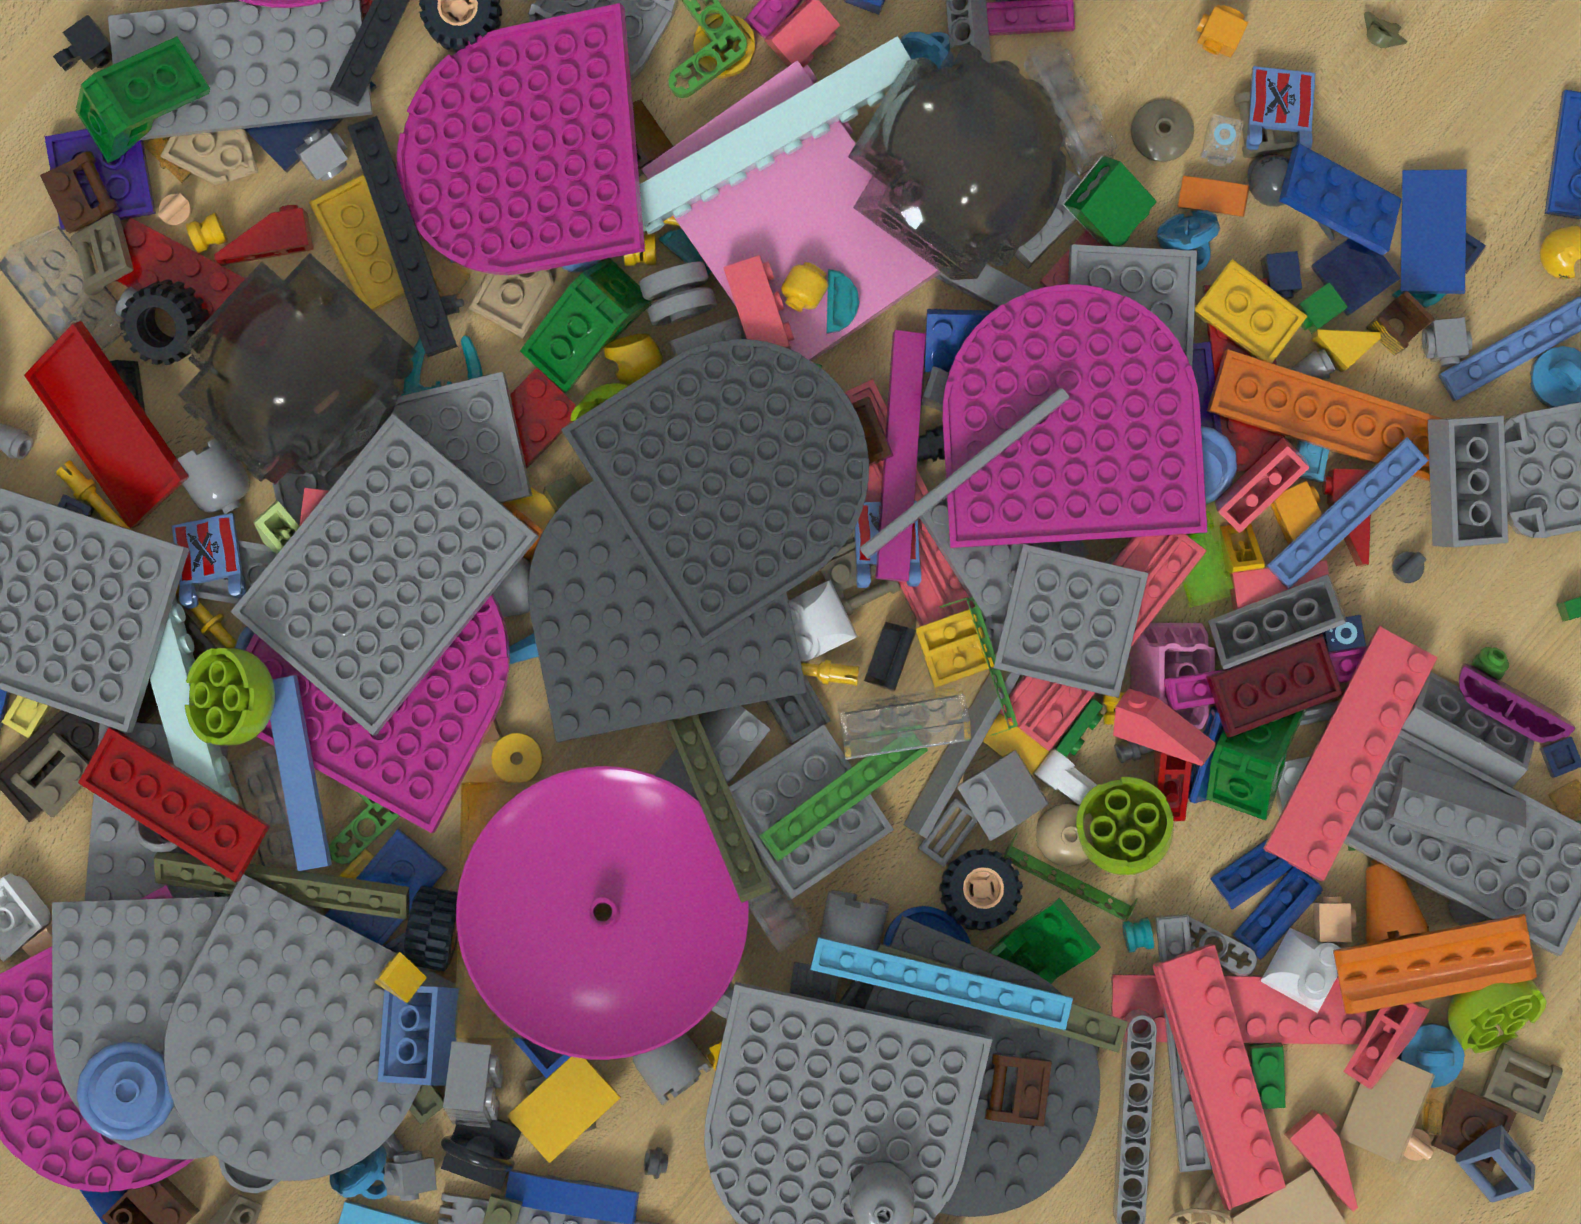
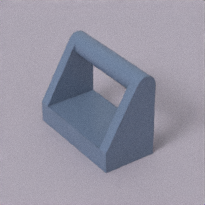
(1510, 1158)

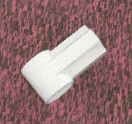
(1060, 774)

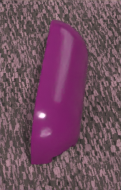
(1512, 706)

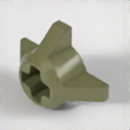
(1382, 32)

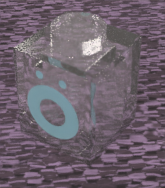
(1221, 140)

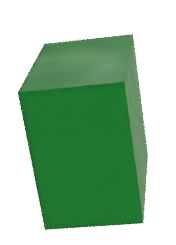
(1570, 609)

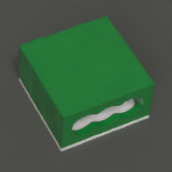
(1109, 202)

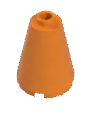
(1390, 905)

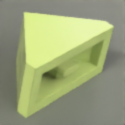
(275, 527)

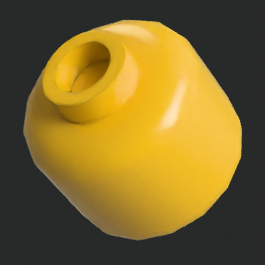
(804, 287)

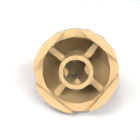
(1059, 837)

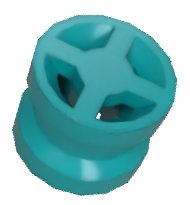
(1138, 935)

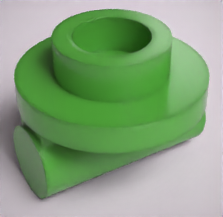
(1492, 661)

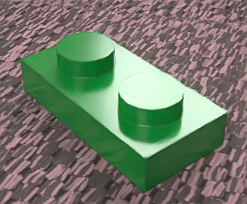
(1087, 719)
(1268, 1073)

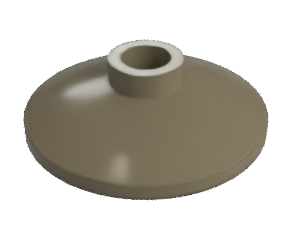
(1159, 145)

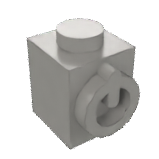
(323, 154)
(1446, 341)
(409, 1175)

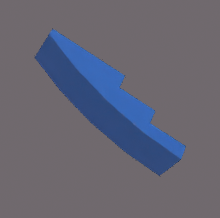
(573, 1197)

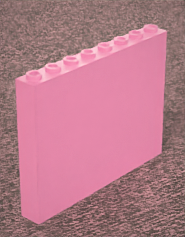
(798, 215)

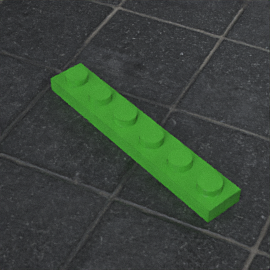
(835, 800)

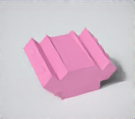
(1171, 652)

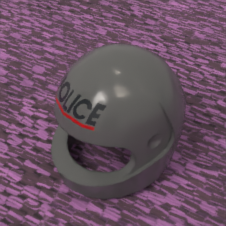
(1267, 178)

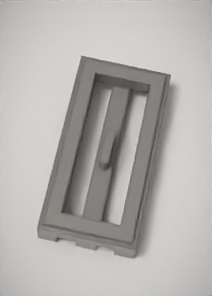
(933, 853)

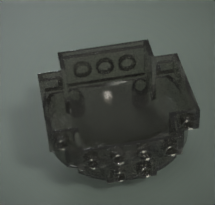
(962, 161)
(295, 372)

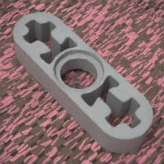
(1239, 948)

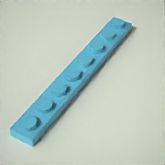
(941, 983)

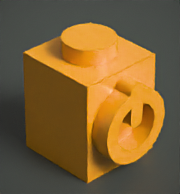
(1221, 30)

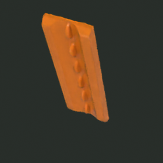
(1434, 964)

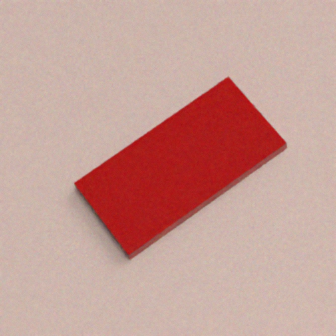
(106, 425)

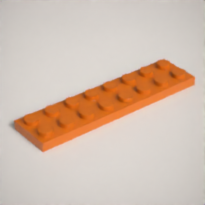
(1316, 410)

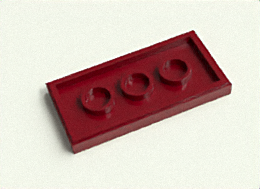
(1274, 685)

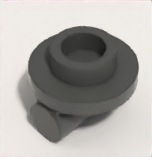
(1408, 566)

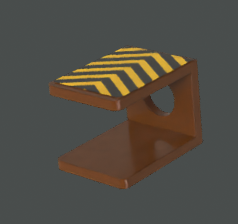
(1412, 316)

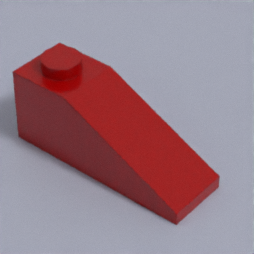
(273, 236)
(1335, 486)
(1173, 780)

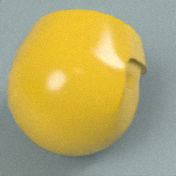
(1561, 251)
(634, 355)

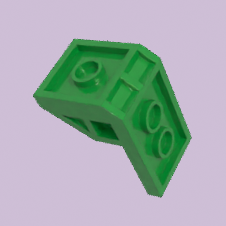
(127, 96)
(583, 322)
(1250, 766)
(1047, 942)

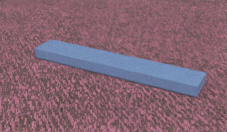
(1513, 350)
(1347, 513)
(298, 776)

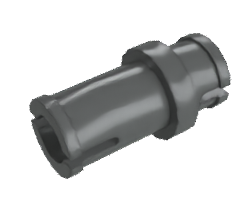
(1129, 750)

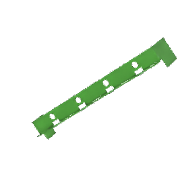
(990, 653)
(1068, 880)

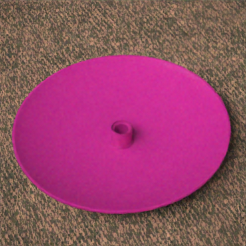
(534, 928)

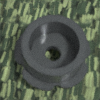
(655, 1162)

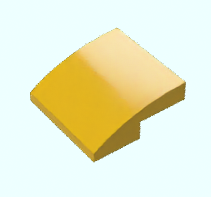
(952, 648)

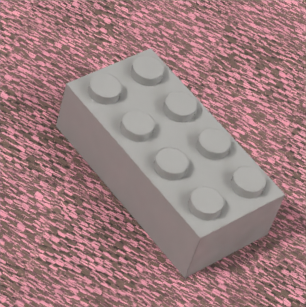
(1468, 481)
(471, 1085)

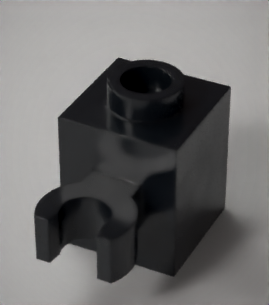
(86, 44)

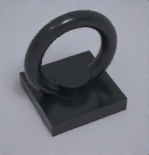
(481, 1152)

